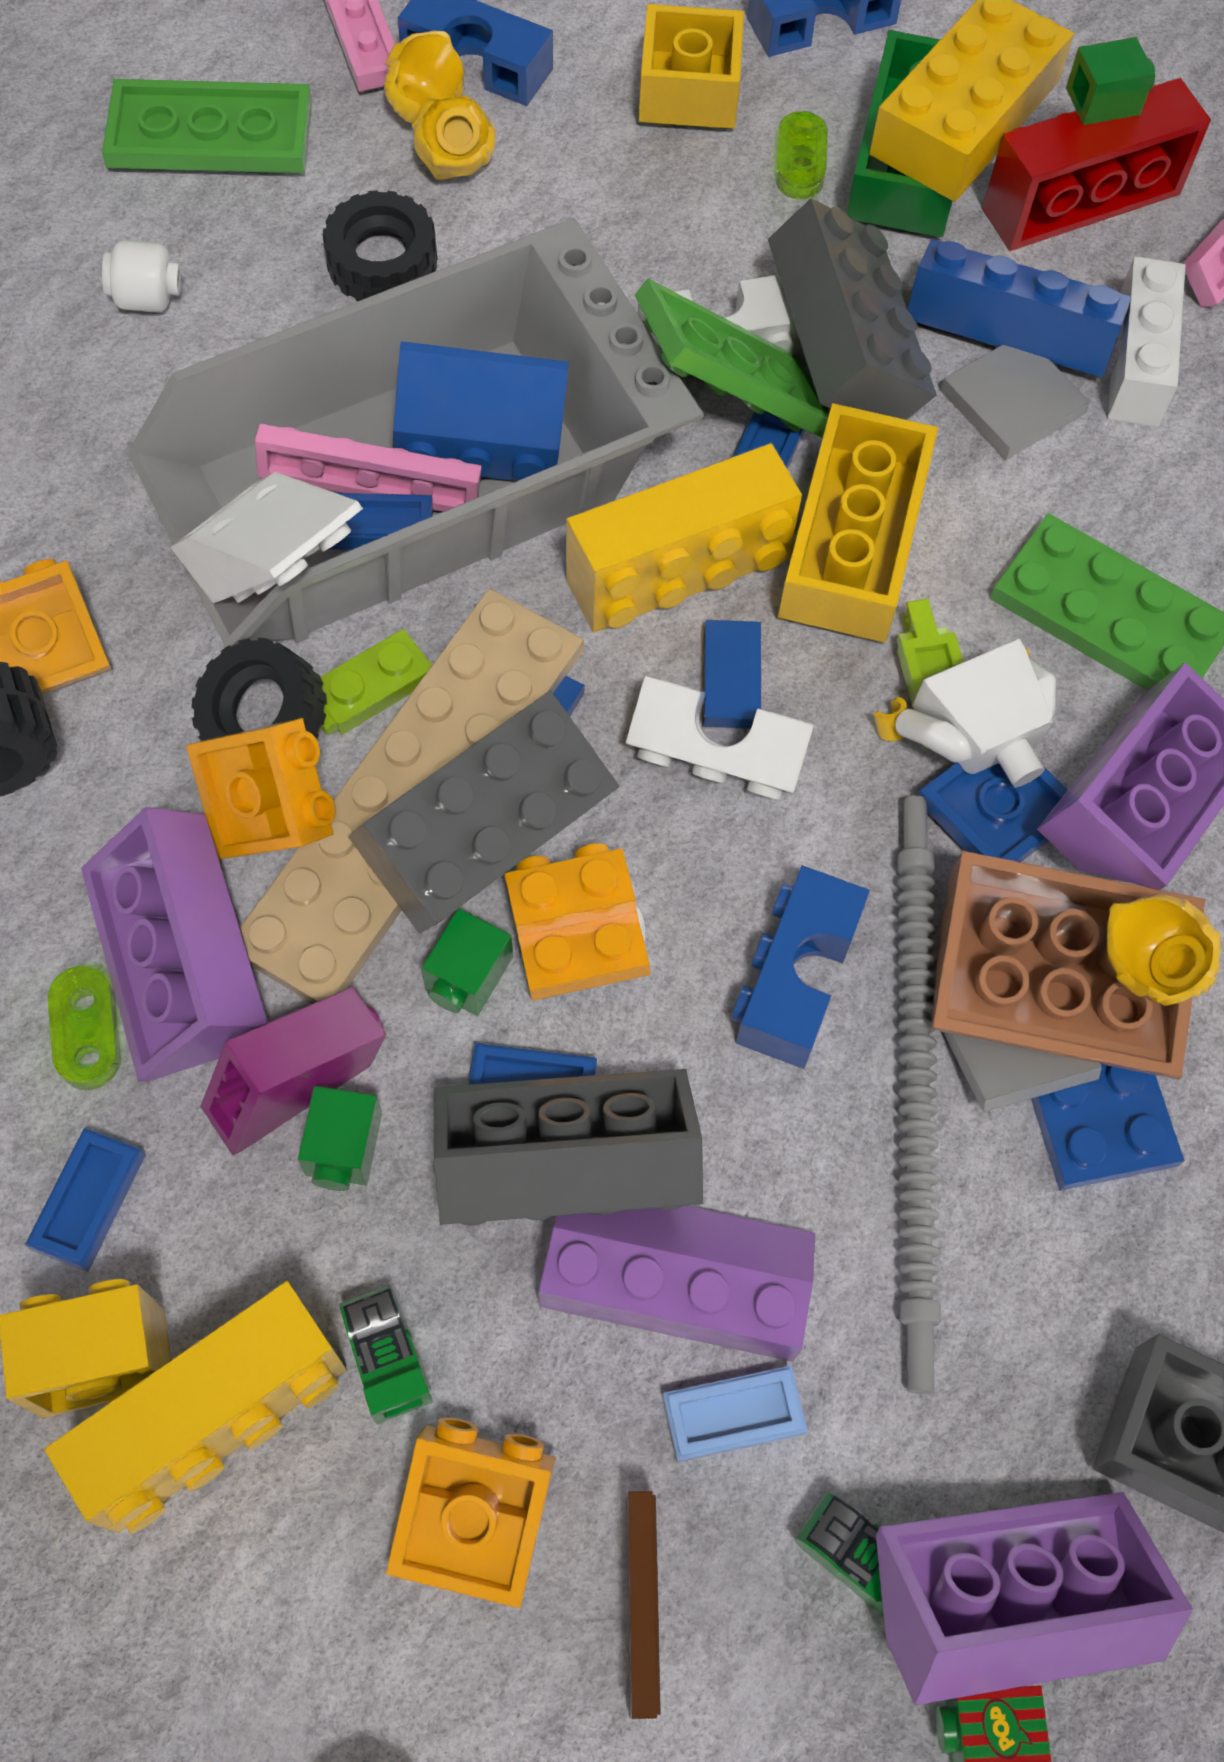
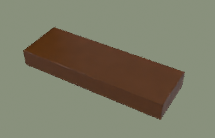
(643, 1605)

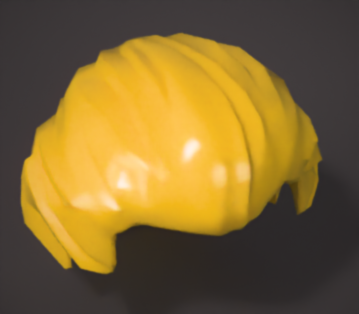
(420, 70)
(453, 137)
(1163, 948)

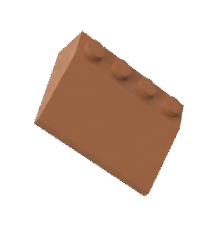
(1033, 969)

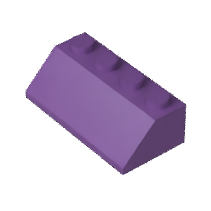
(1147, 787)
(171, 942)
(685, 1276)
(1025, 1596)

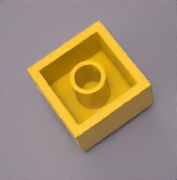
(691, 66)
(81, 1348)

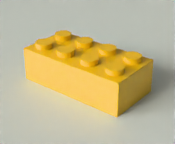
(968, 93)
(858, 523)
(681, 537)
(196, 1413)

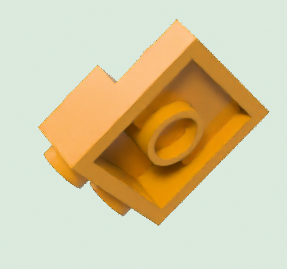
(49, 627)
(262, 789)
(577, 921)
(471, 1512)

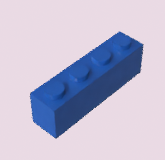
(1017, 306)

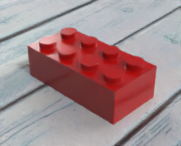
(1077, 174)

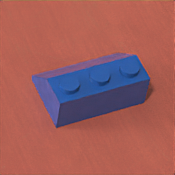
(480, 408)

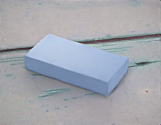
(734, 1414)

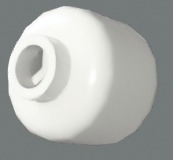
(140, 276)

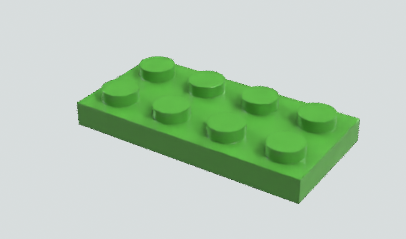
(207, 126)
(731, 359)
(1109, 606)

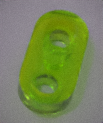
(801, 155)
(85, 1031)

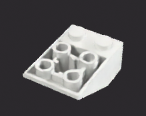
(264, 536)

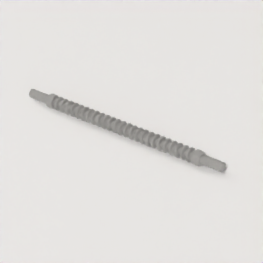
(919, 1310)

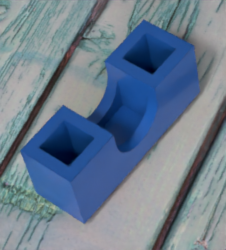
(790, 23)
(513, 49)
(782, 1011)

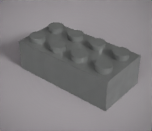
(850, 313)
(483, 812)
(566, 1147)
(1169, 1430)

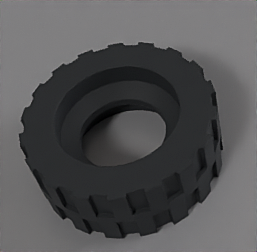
(371, 216)
(238, 669)

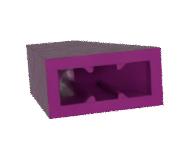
(274, 1068)

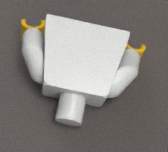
(981, 713)

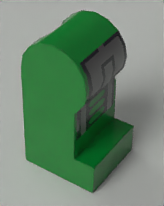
(384, 1355)
(844, 1546)

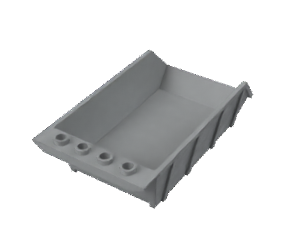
(341, 382)

